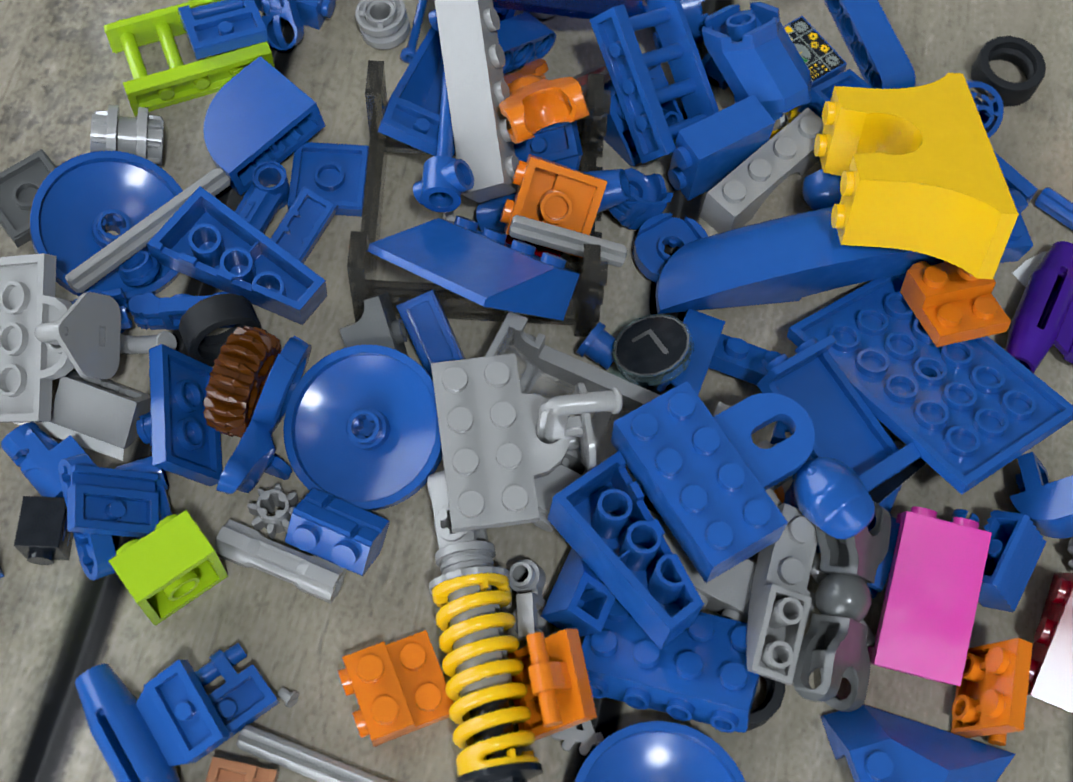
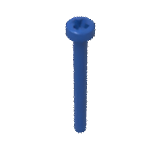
(408, 53)

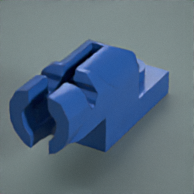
(39, 456)

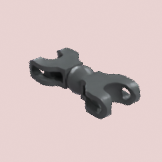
(843, 598)

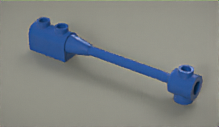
(443, 176)

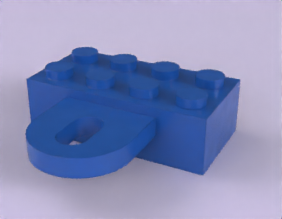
(709, 472)

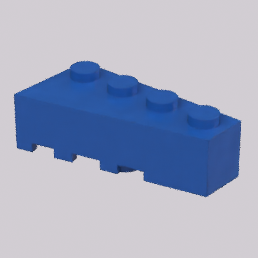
(626, 549)

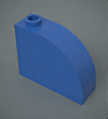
(256, 121)

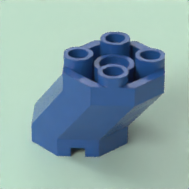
(758, 57)

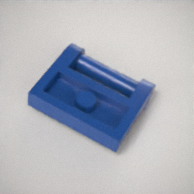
(222, 26)

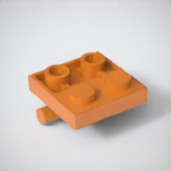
(555, 683)
(993, 691)

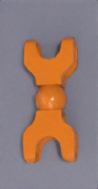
(539, 101)

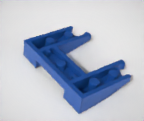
(724, 355)

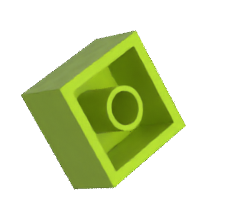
(168, 567)

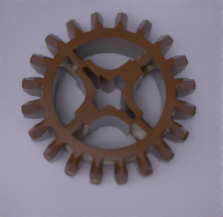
(239, 379)

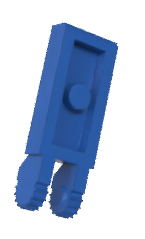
(163, 312)

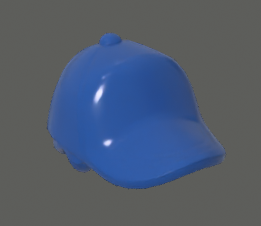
(833, 497)

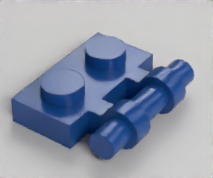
(242, 696)

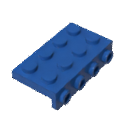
(691, 678)

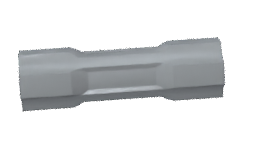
(251, 549)

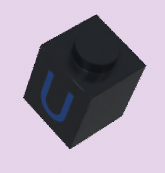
(43, 530)

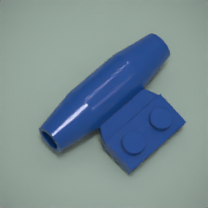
(563, 146)
(161, 729)

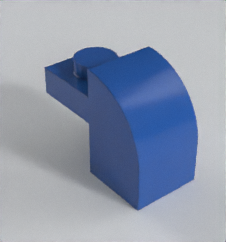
(1045, 502)

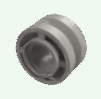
(383, 22)

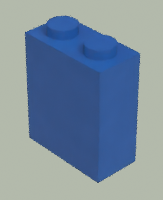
(718, 146)

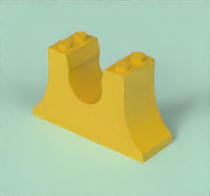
(917, 173)

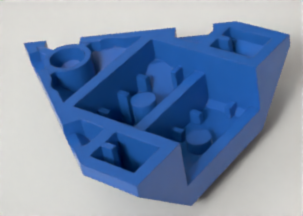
(902, 750)

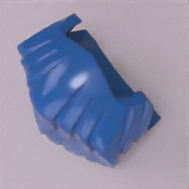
(646, 199)

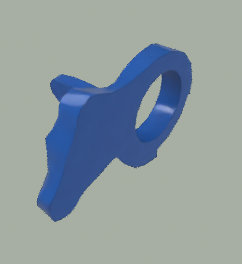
(256, 448)

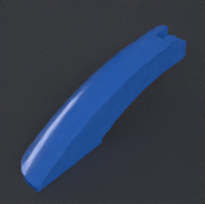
(788, 261)

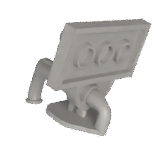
(51, 336)
(506, 438)

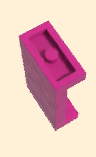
(931, 596)

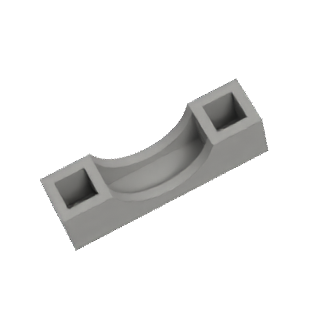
(743, 191)

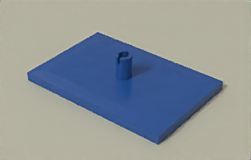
(958, 403)

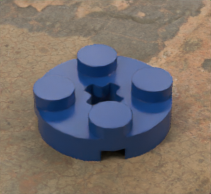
(656, 233)

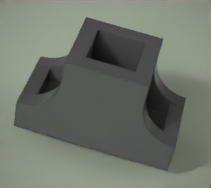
(377, 326)

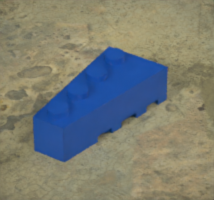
(234, 256)

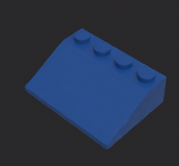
(482, 266)

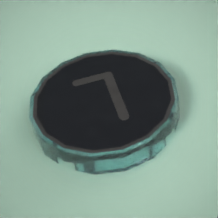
(653, 349)

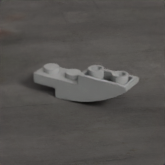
(779, 600)

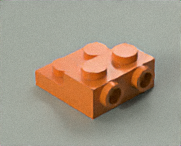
(554, 196)
(952, 303)
(396, 688)

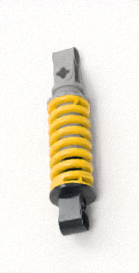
(478, 652)

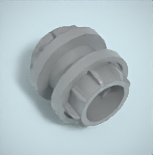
(131, 135)

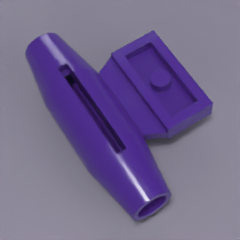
(1045, 310)

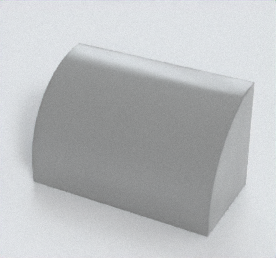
(99, 408)

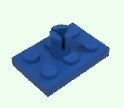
(176, 418)

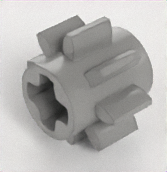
(266, 504)

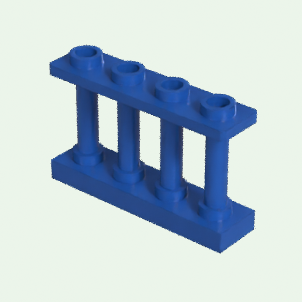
(633, 82)

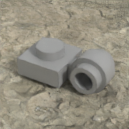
(528, 581)

